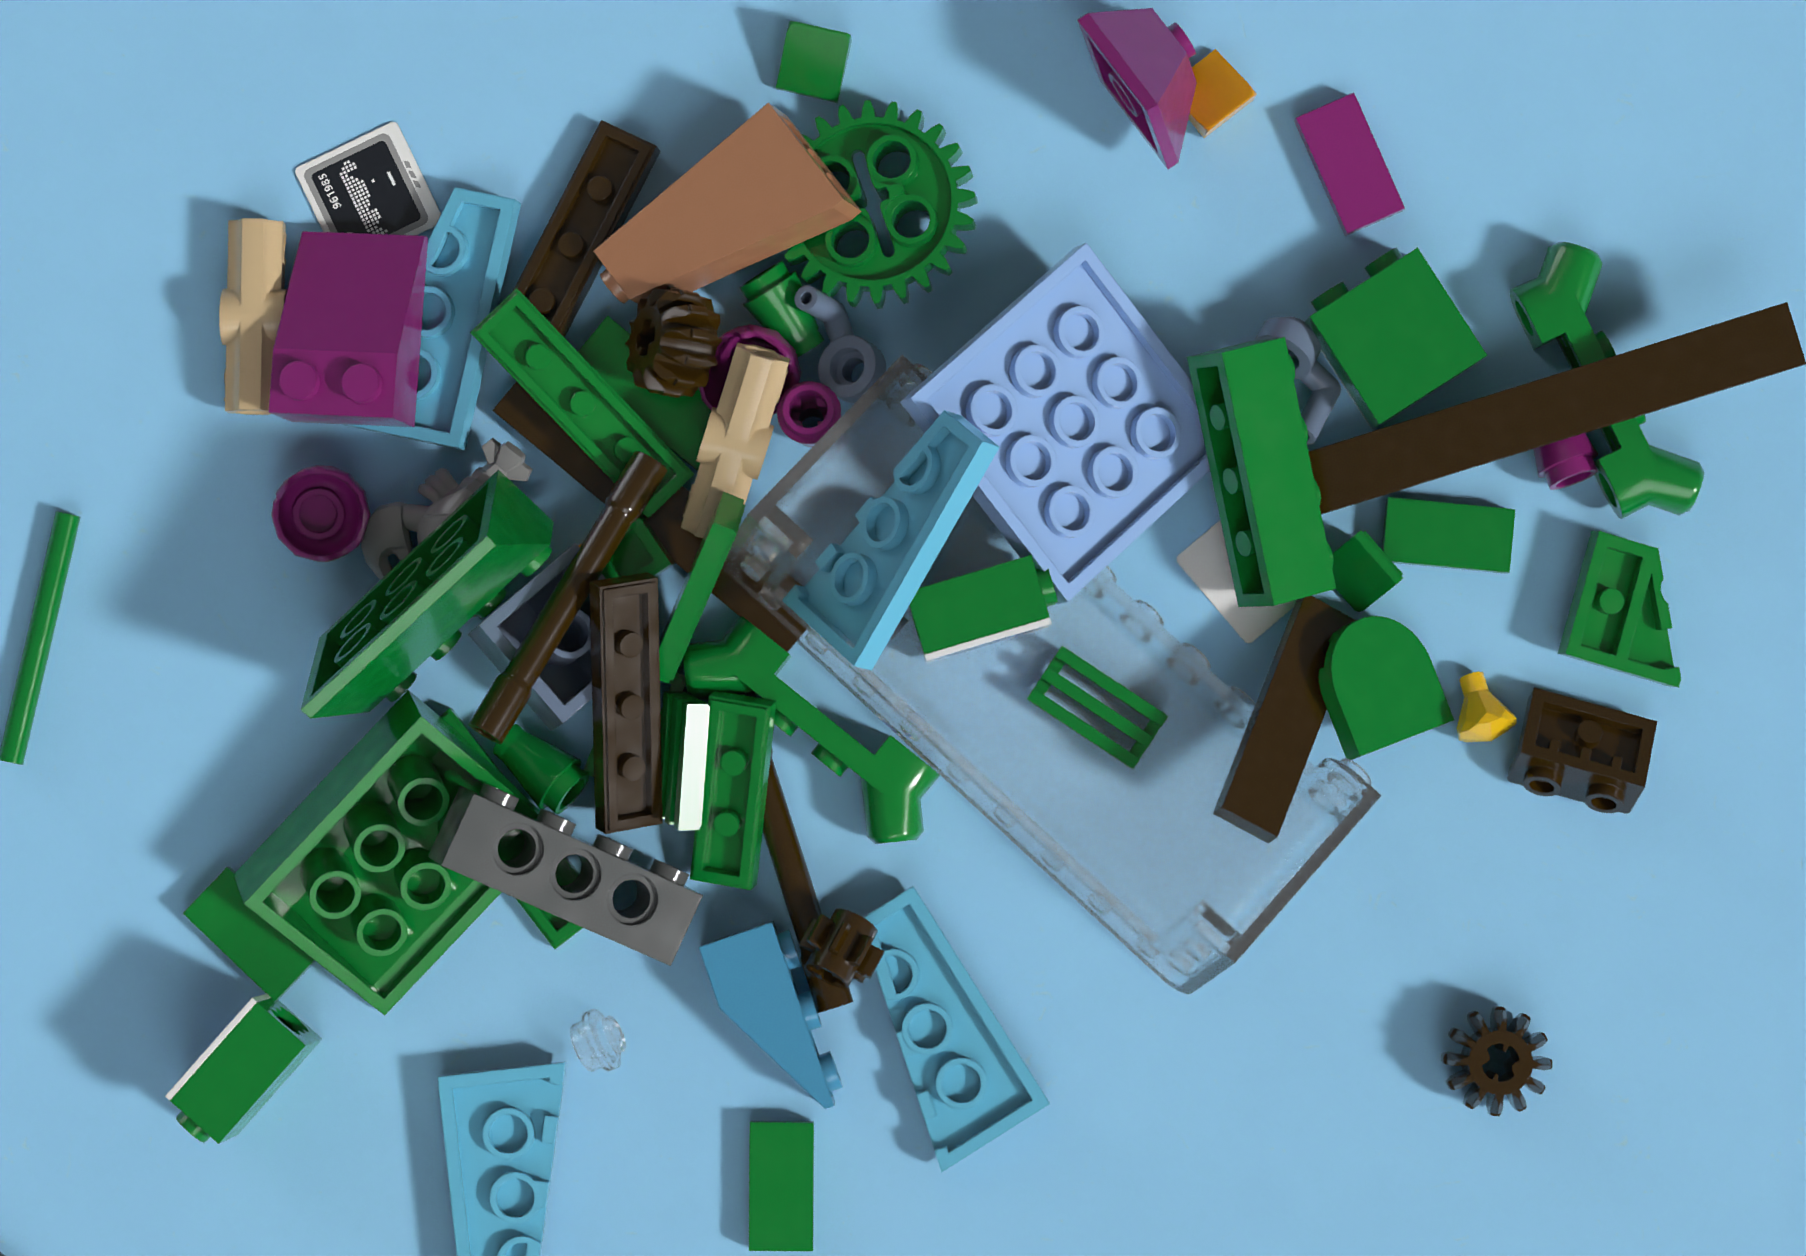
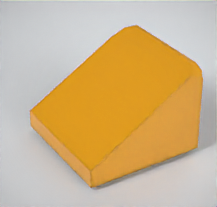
(1217, 94)

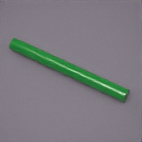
(39, 638)

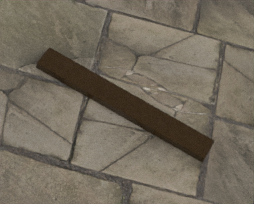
(1557, 407)

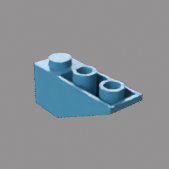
(760, 996)

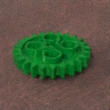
(925, 186)

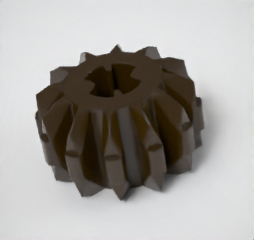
(673, 342)
(1517, 1067)

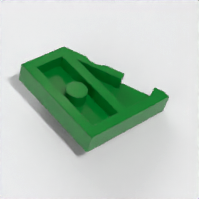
(1620, 611)

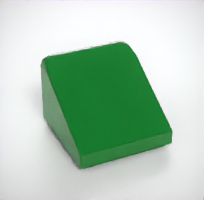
(813, 61)
(1363, 571)

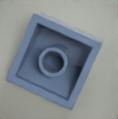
(567, 677)

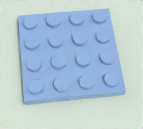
(1086, 419)

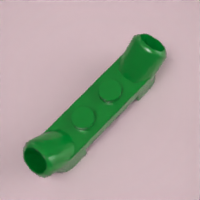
(1556, 309)
(890, 779)

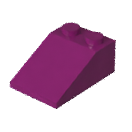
(351, 331)

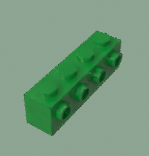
(1262, 472)

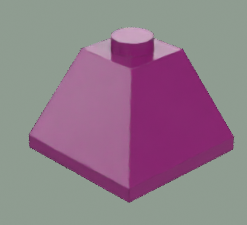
(1145, 73)

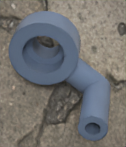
(844, 348)
(1304, 350)

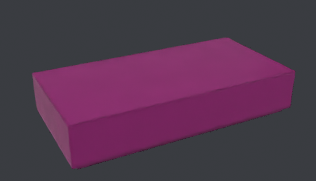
(1349, 164)

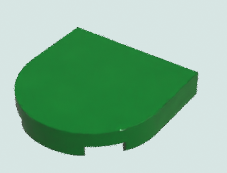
(1380, 686)

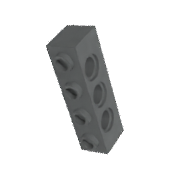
(650, 925)

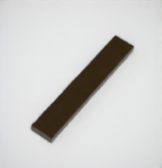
(536, 426)

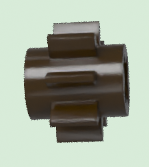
(841, 948)

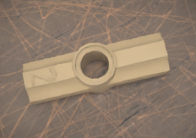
(252, 311)
(736, 433)

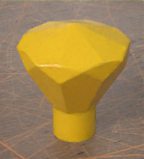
(1481, 713)

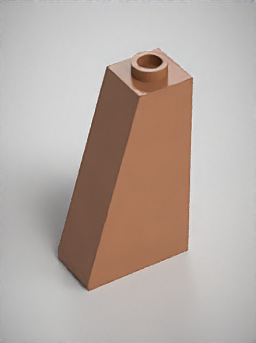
(727, 212)

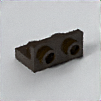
(1583, 752)

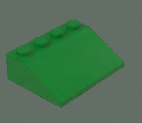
(427, 600)
(353, 862)

